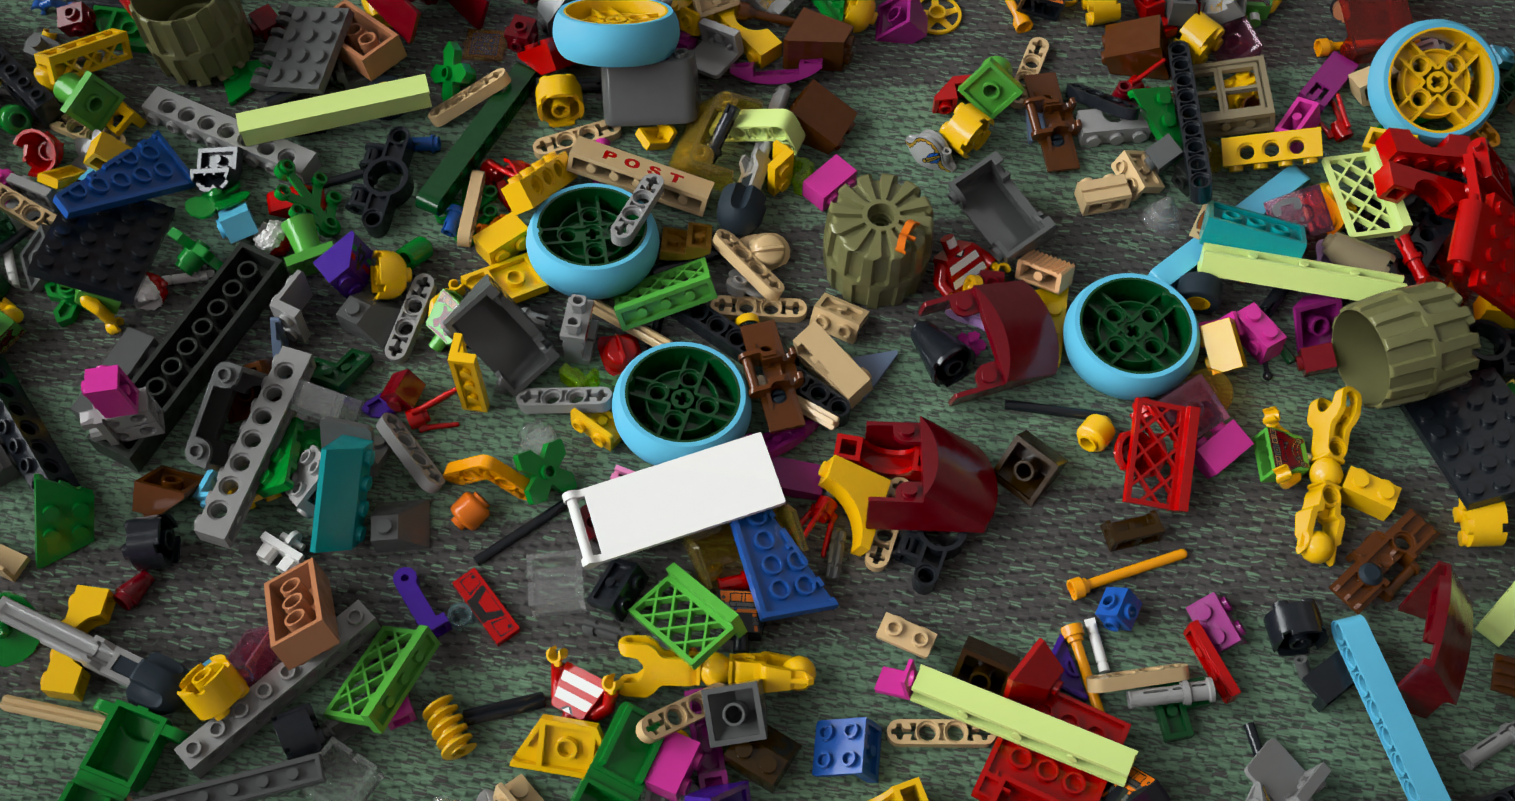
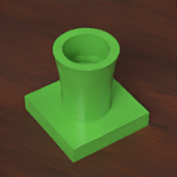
(992, 86)
(87, 99)
(305, 242)

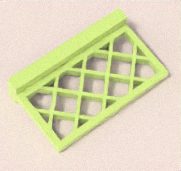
(1393, 213)

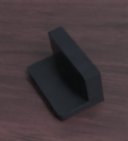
(1328, 681)

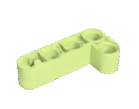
(765, 126)
(1500, 620)

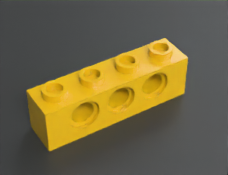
(1309, 137)
(538, 182)

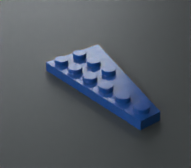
(130, 177)
(777, 570)

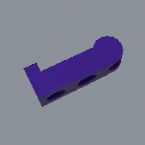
(409, 589)

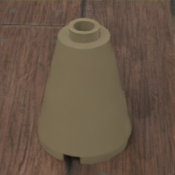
(1355, 253)

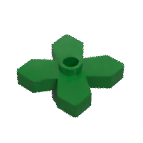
(453, 72)
(194, 253)
(67, 310)
(544, 471)

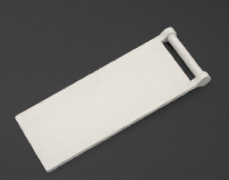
(676, 499)

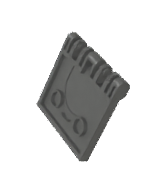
(305, 51)

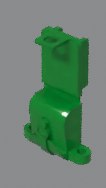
(121, 753)
(620, 761)

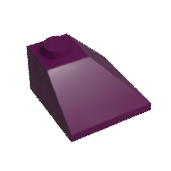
(901, 21)
(1314, 319)

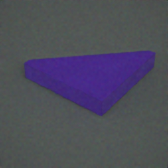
(1070, 677)

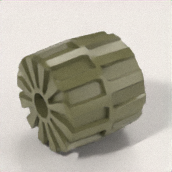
(194, 37)
(863, 239)
(1405, 344)

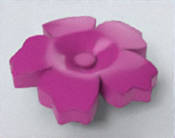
(973, 342)

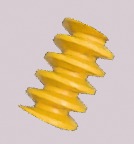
(446, 728)

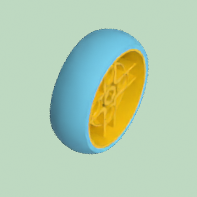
(616, 32)
(1402, 52)

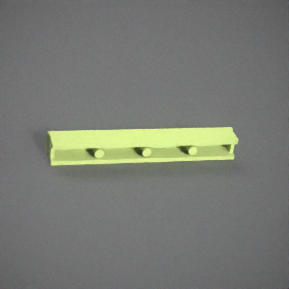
(334, 110)
(1295, 273)
(1023, 725)

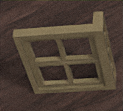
(1238, 120)

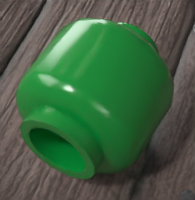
(15, 119)

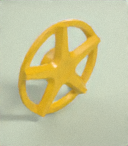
(938, 14)

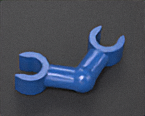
(46, 4)

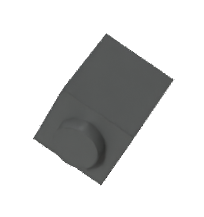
(1162, 154)

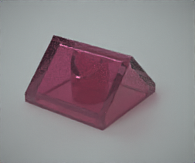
(1239, 40)
(253, 654)

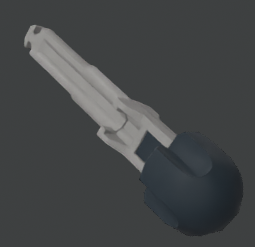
(743, 203)
(148, 681)

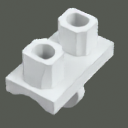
(273, 547)

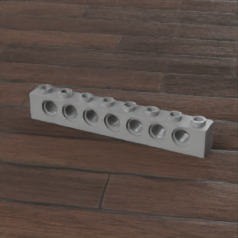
(220, 130)
(237, 505)
(273, 694)

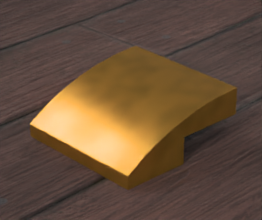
(686, 244)

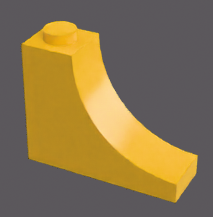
(852, 488)

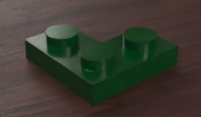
(343, 373)
(1174, 717)

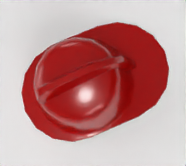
(617, 352)

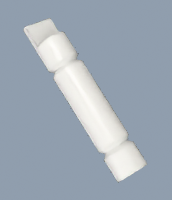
(11, 269)
(185, 278)
(1097, 645)

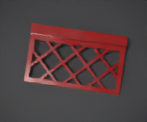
(1182, 455)

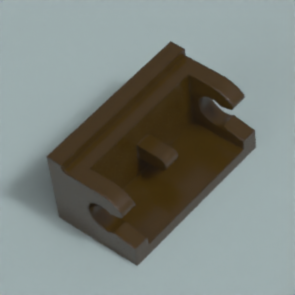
(1132, 531)

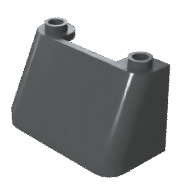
(653, 92)
(1000, 210)
(501, 335)
(203, 443)

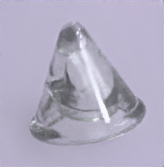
(1162, 216)

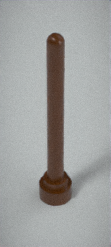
(748, 12)

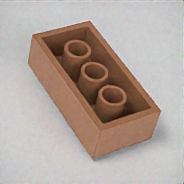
(369, 44)
(301, 614)

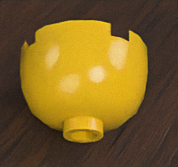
(860, 14)
(389, 274)

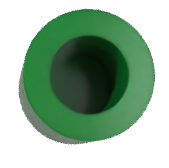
(416, 251)

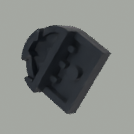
(217, 168)

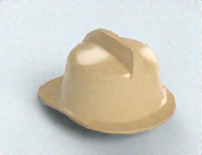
(768, 248)

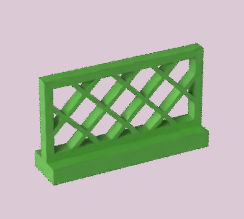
(675, 297)
(706, 604)
(392, 683)

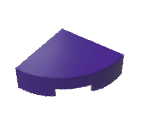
(376, 407)

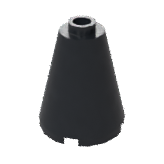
(941, 353)

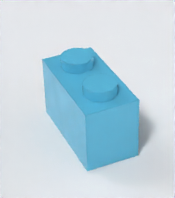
(236, 223)

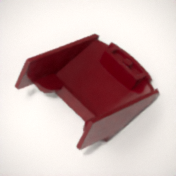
(405, 16)
(1017, 330)
(956, 483)
(1449, 629)

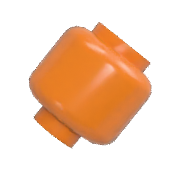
(470, 511)

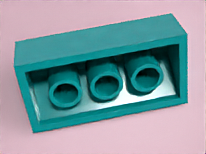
(1251, 231)
(342, 494)

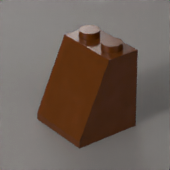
(818, 37)
(1135, 47)
(823, 117)

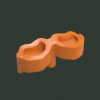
(905, 235)

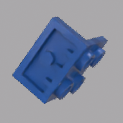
(847, 748)

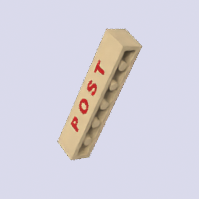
(627, 170)

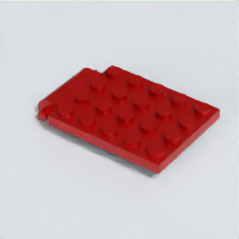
(1485, 171)
(1485, 249)
(1026, 775)

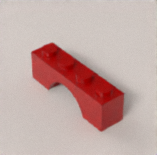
(1404, 148)
(1397, 181)
(880, 460)

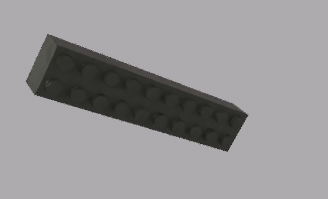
(200, 342)

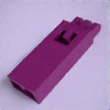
(1332, 76)
(798, 478)

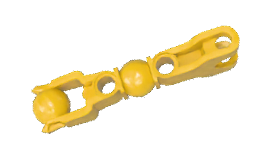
(1323, 500)
(665, 668)

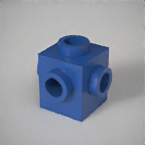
(1118, 609)

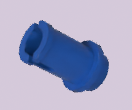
(427, 143)
(452, 220)

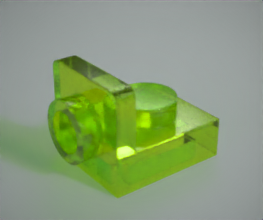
(803, 169)
(575, 378)

